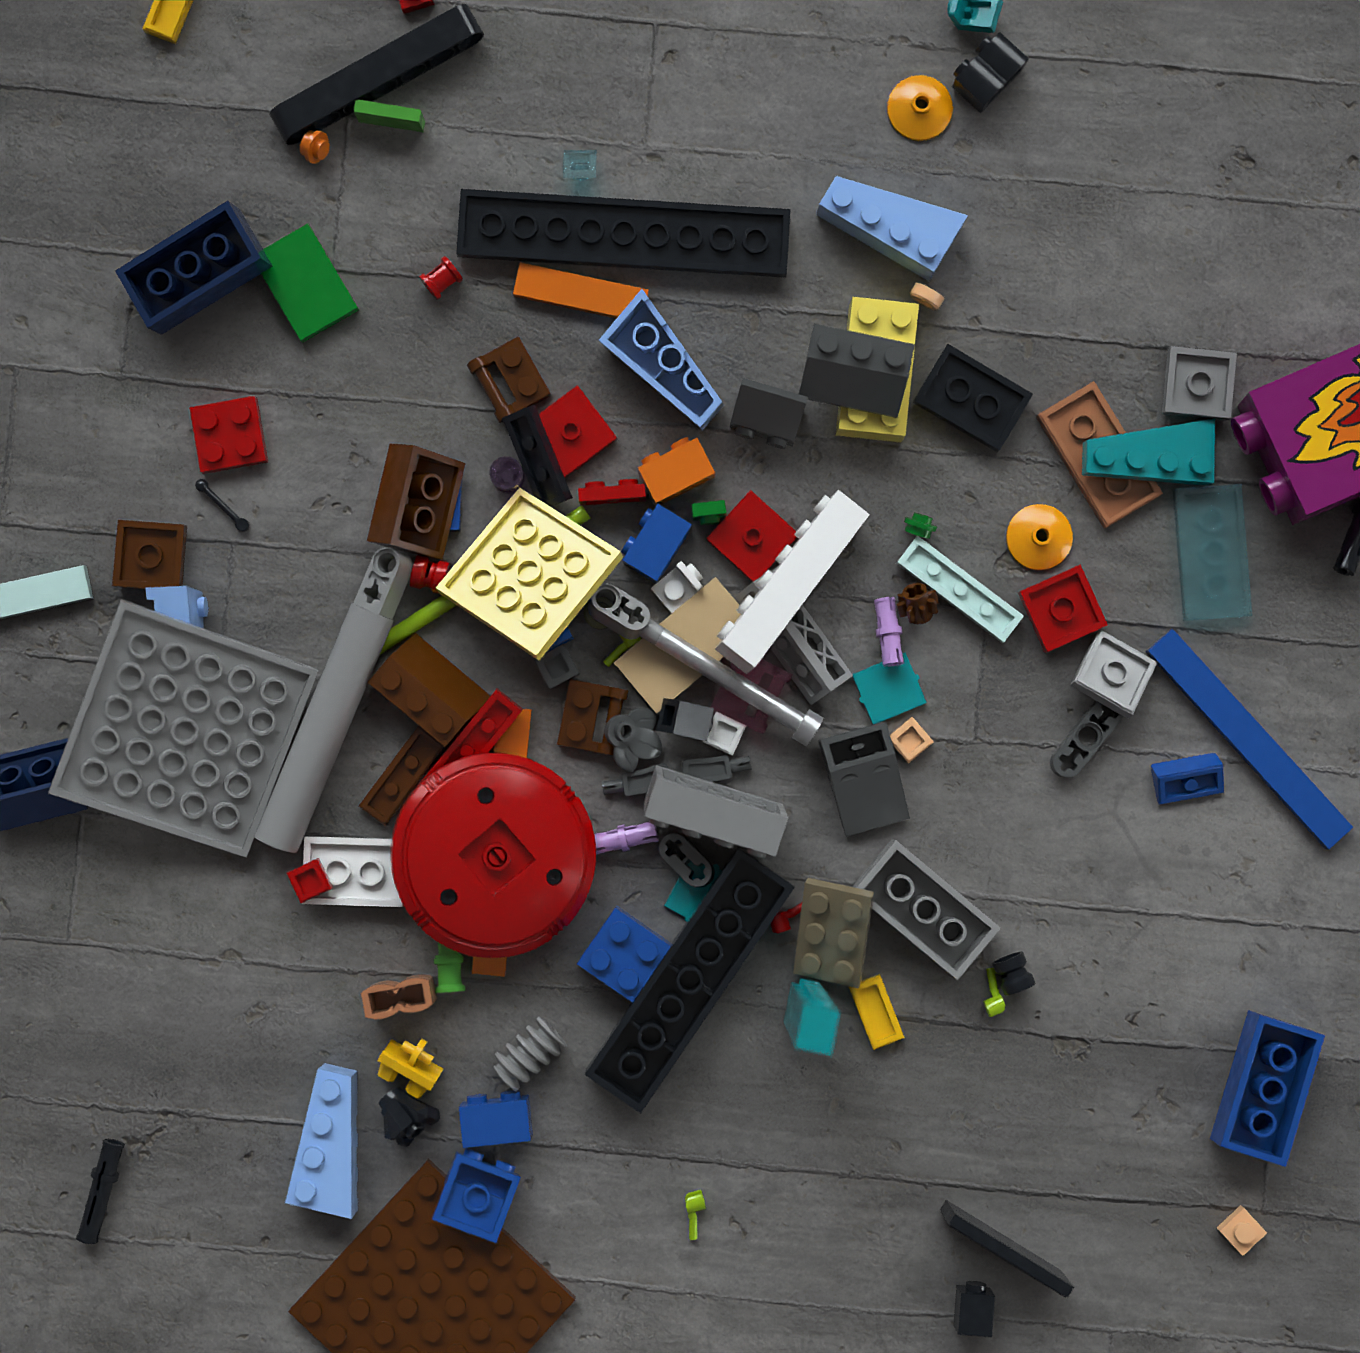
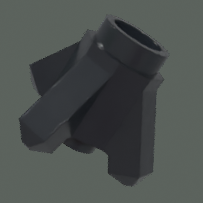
(405, 1116)

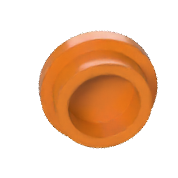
(314, 146)

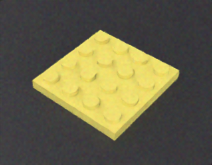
(529, 573)

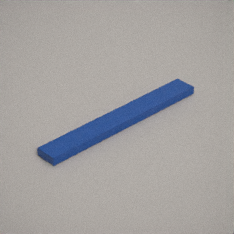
(1249, 739)

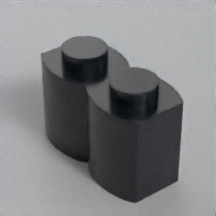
(989, 71)

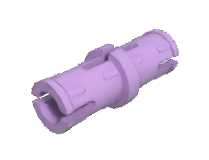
(888, 631)
(625, 837)

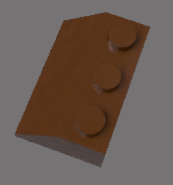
(416, 501)
(429, 689)

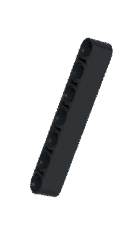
(377, 73)

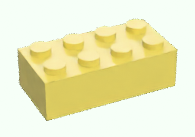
(890, 321)

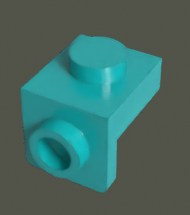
(975, 14)

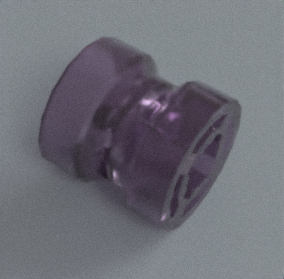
(504, 469)

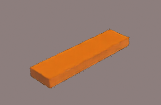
(573, 290)

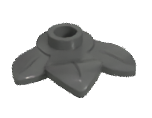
(638, 737)

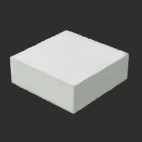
(725, 733)

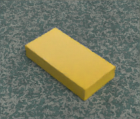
(167, 19)
(876, 1012)

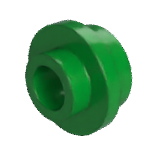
(920, 525)

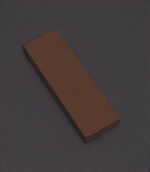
(401, 776)

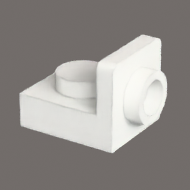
(678, 586)

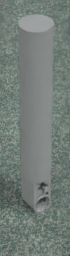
(334, 702)

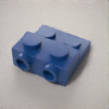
(477, 1195)

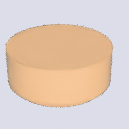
(926, 296)

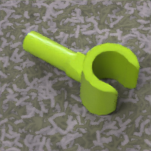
(627, 643)
(995, 1004)
(694, 1203)

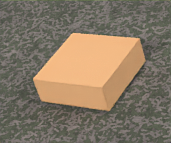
(910, 740)

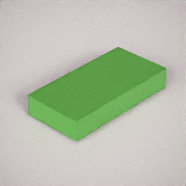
(389, 115)

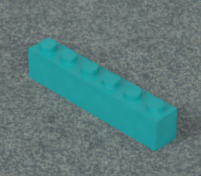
(811, 1017)

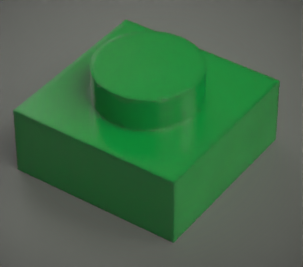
(709, 512)

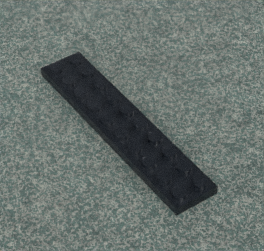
(623, 233)

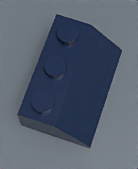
(26, 784)

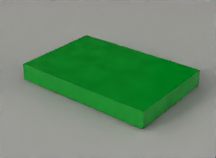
(307, 284)

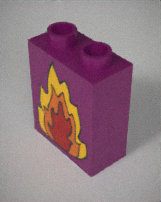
(1306, 436)

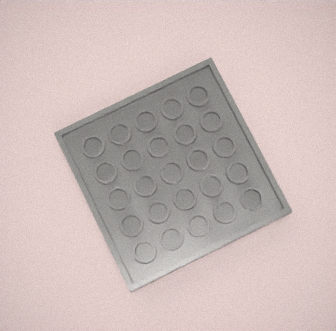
(183, 729)

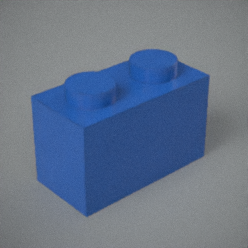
(656, 543)
(495, 1119)

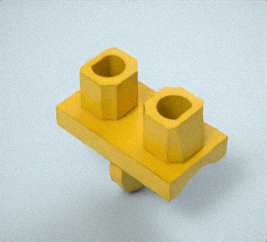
(410, 1062)

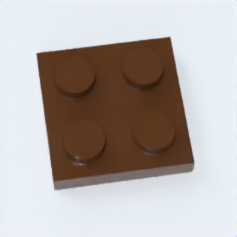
(149, 554)

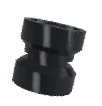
(1013, 973)

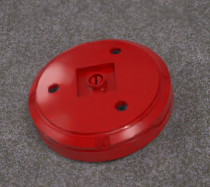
(493, 855)

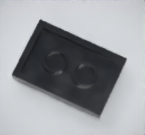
(972, 398)

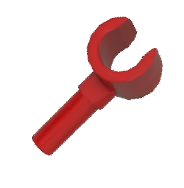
(781, 920)

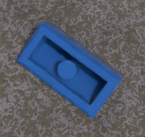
(1188, 778)

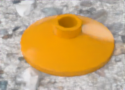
(916, 122)
(1027, 548)

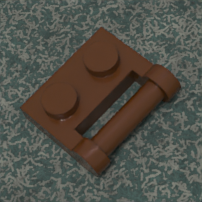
(518, 373)
(581, 715)

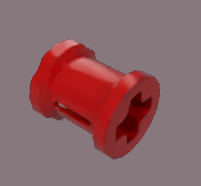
(441, 277)

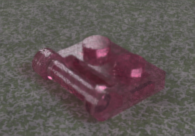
(735, 707)

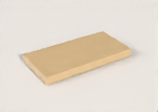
(696, 621)

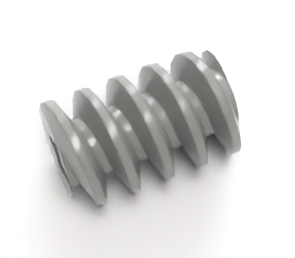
(528, 1053)

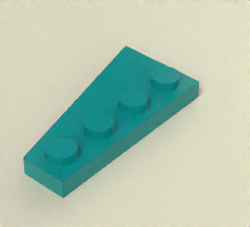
(1160, 454)

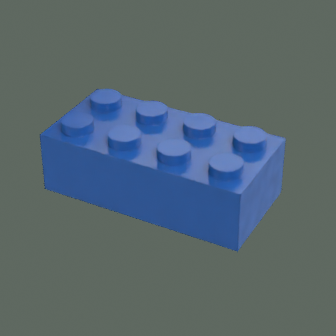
(1267, 1088)

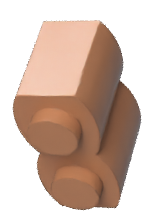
(408, 996)

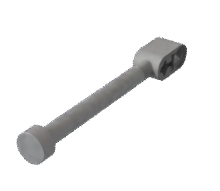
(802, 724)

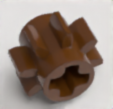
(917, 603)

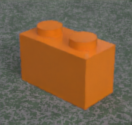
(676, 470)

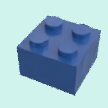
(624, 953)

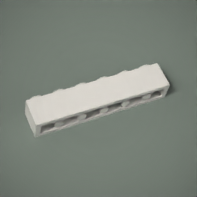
(791, 582)

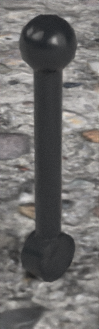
(240, 523)

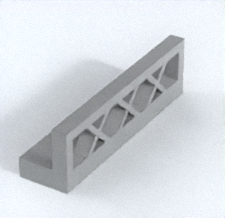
(799, 658)

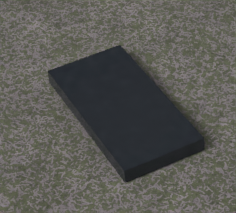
(1006, 1249)

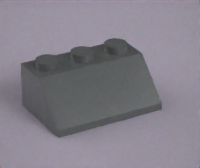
(856, 370)

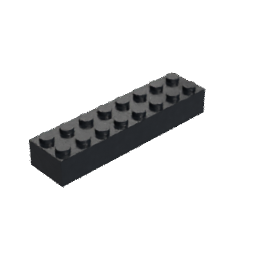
(689, 980)

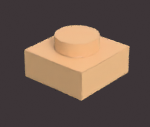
(1241, 1230)

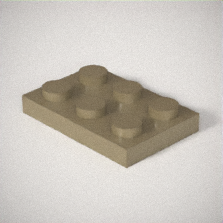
(833, 932)

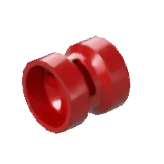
(428, 573)

